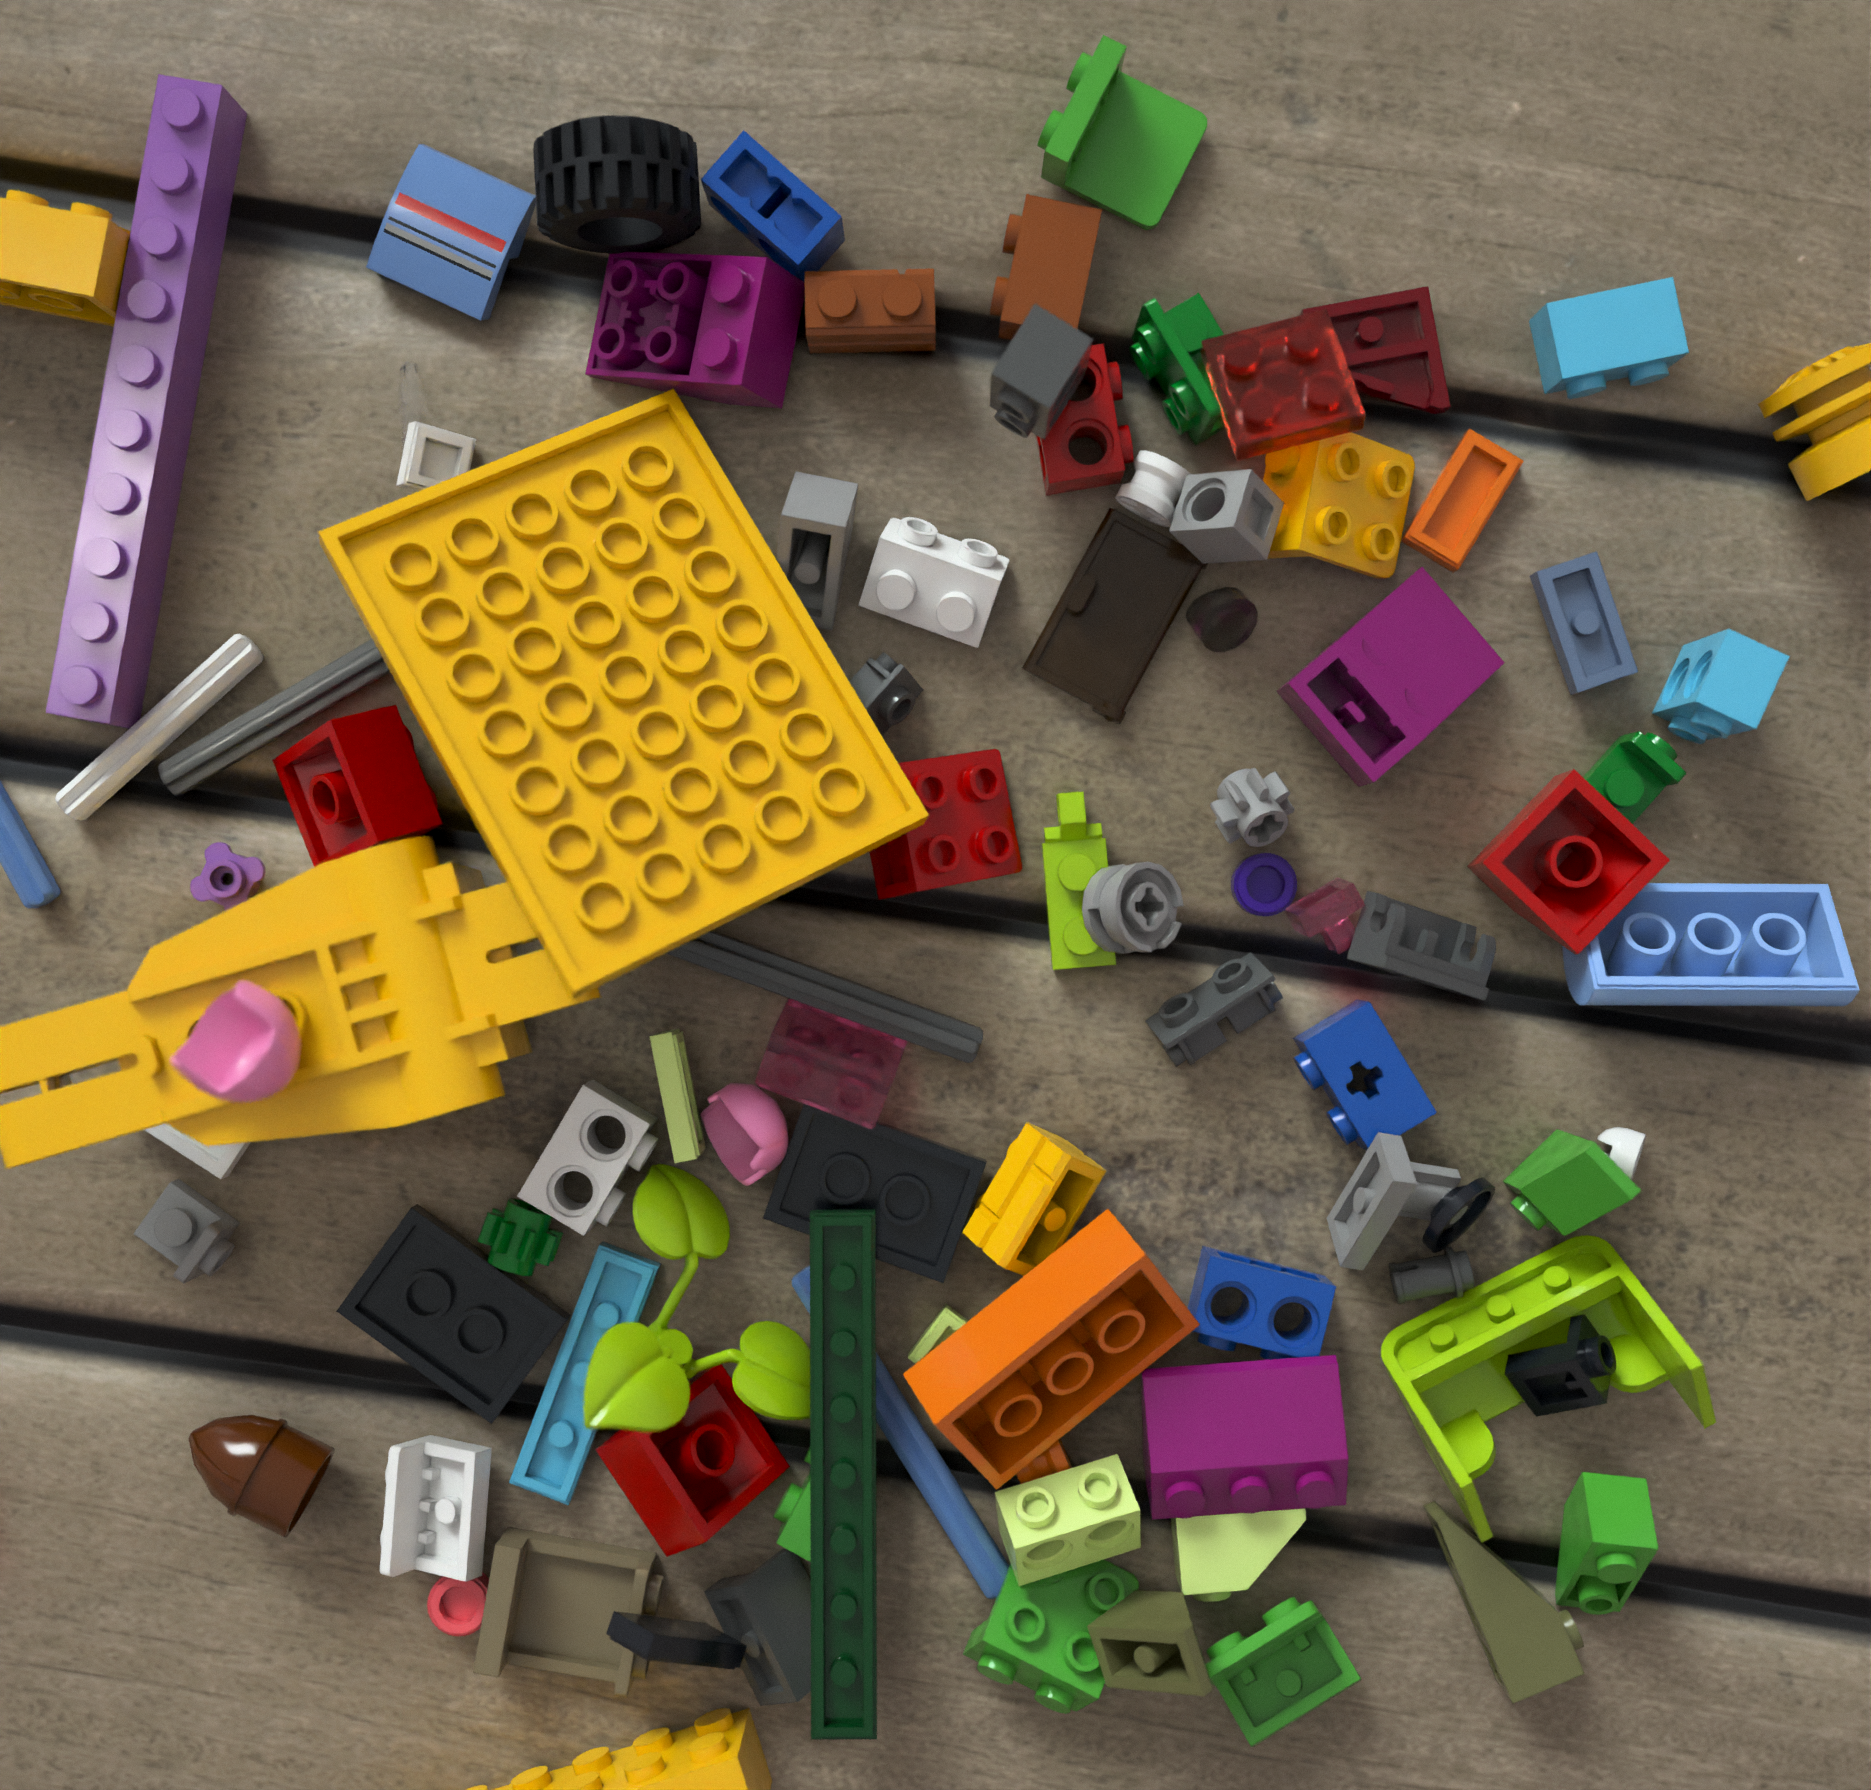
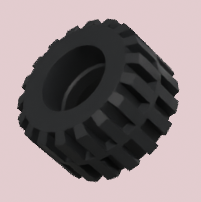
(616, 184)

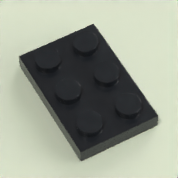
(910, 1181)
(453, 1313)

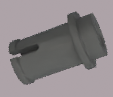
(1432, 1276)

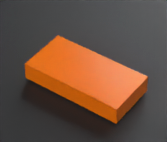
(1461, 500)

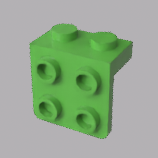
(1119, 139)
(1042, 1633)
(1280, 1669)

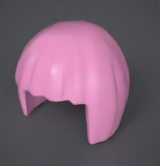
(241, 1046)

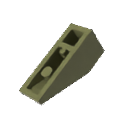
(1517, 1627)

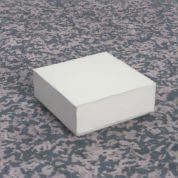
(433, 456)

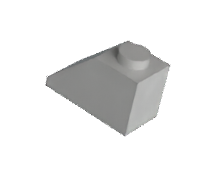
(816, 541)

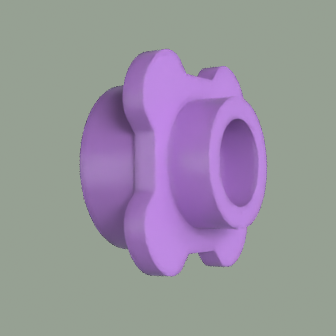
(219, 861)

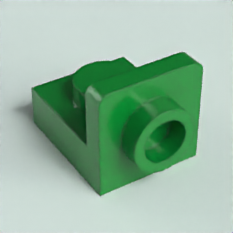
(1635, 772)

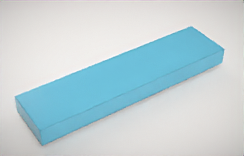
(557, 1437)

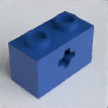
(1393, 1094)

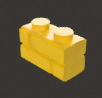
(1033, 1200)

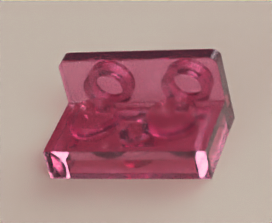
(830, 1063)

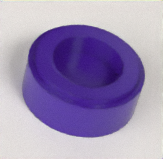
(1263, 884)

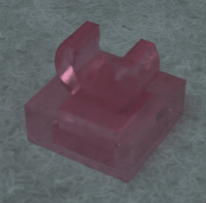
(1327, 912)

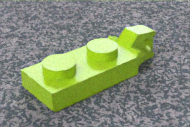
(1070, 859)

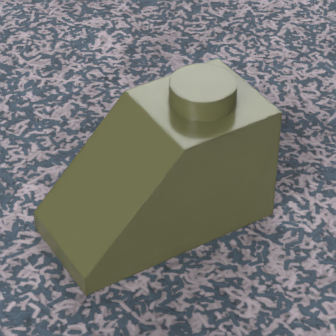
(1150, 1645)

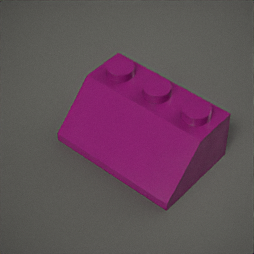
(1244, 1437)

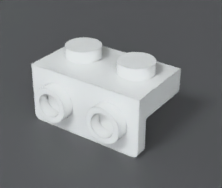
(934, 580)
(435, 1508)

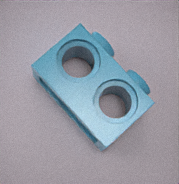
(1719, 686)

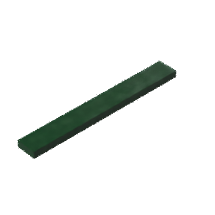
(843, 1474)

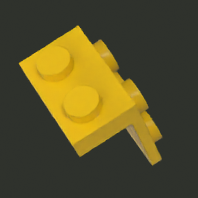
(1341, 502)

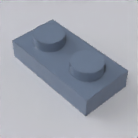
(1583, 623)

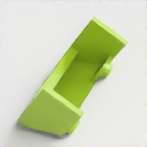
(1456, 1355)

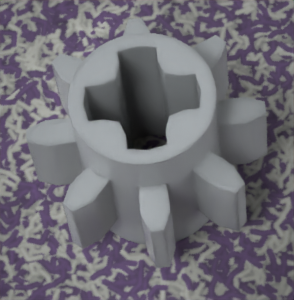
(1252, 807)

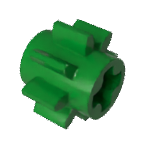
(519, 1237)

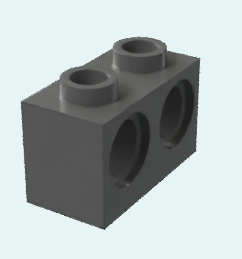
(1038, 373)

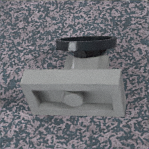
(1393, 1186)

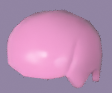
(746, 1131)

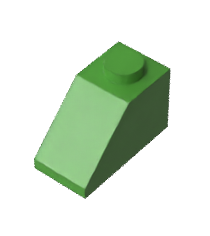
(1568, 1184)

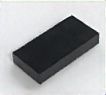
(675, 1641)

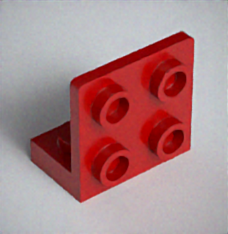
(966, 832)

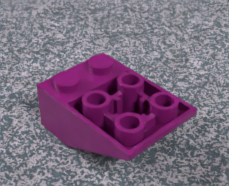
(698, 326)
(1391, 678)

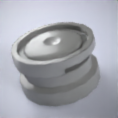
(1132, 907)

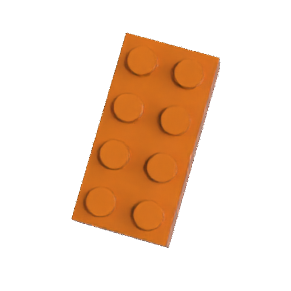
(1050, 1350)

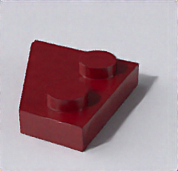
(1392, 348)

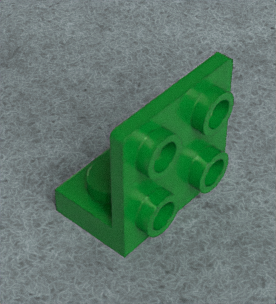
(1170, 351)

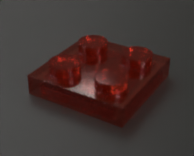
(1282, 384)

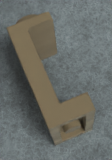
(555, 1602)

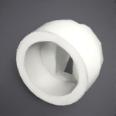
(1626, 1147)

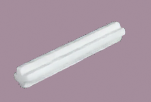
(159, 727)

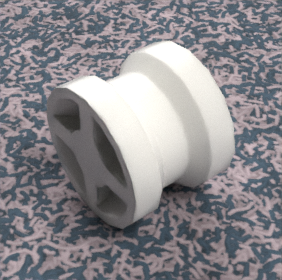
(1153, 488)

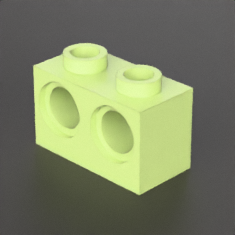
(1068, 1519)

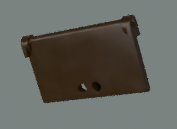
(1123, 620)

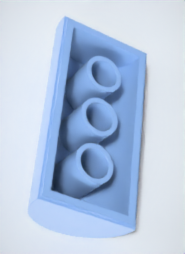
(1717, 949)

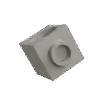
(1226, 516)

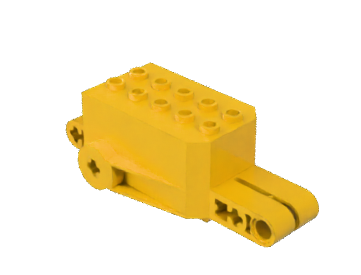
(382, 958)

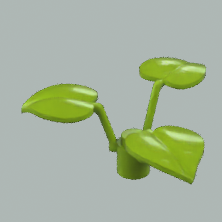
(643, 1371)

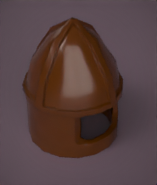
(260, 1468)

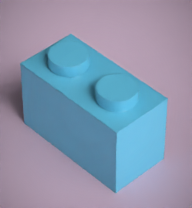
(1609, 338)

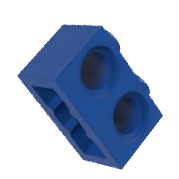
(773, 207)
(1264, 1290)

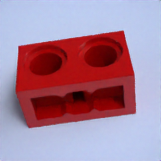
(1090, 419)

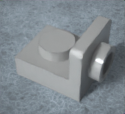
(188, 1231)

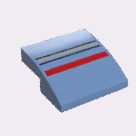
(451, 232)

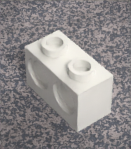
(578, 1149)

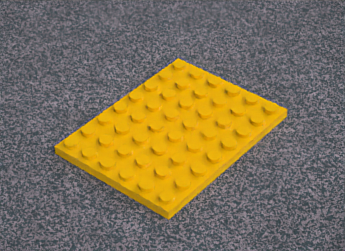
(622, 687)

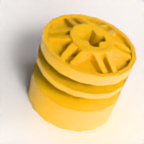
(1835, 414)

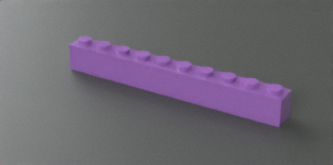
(147, 403)

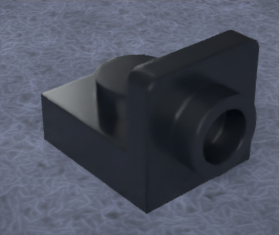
(1565, 1374)

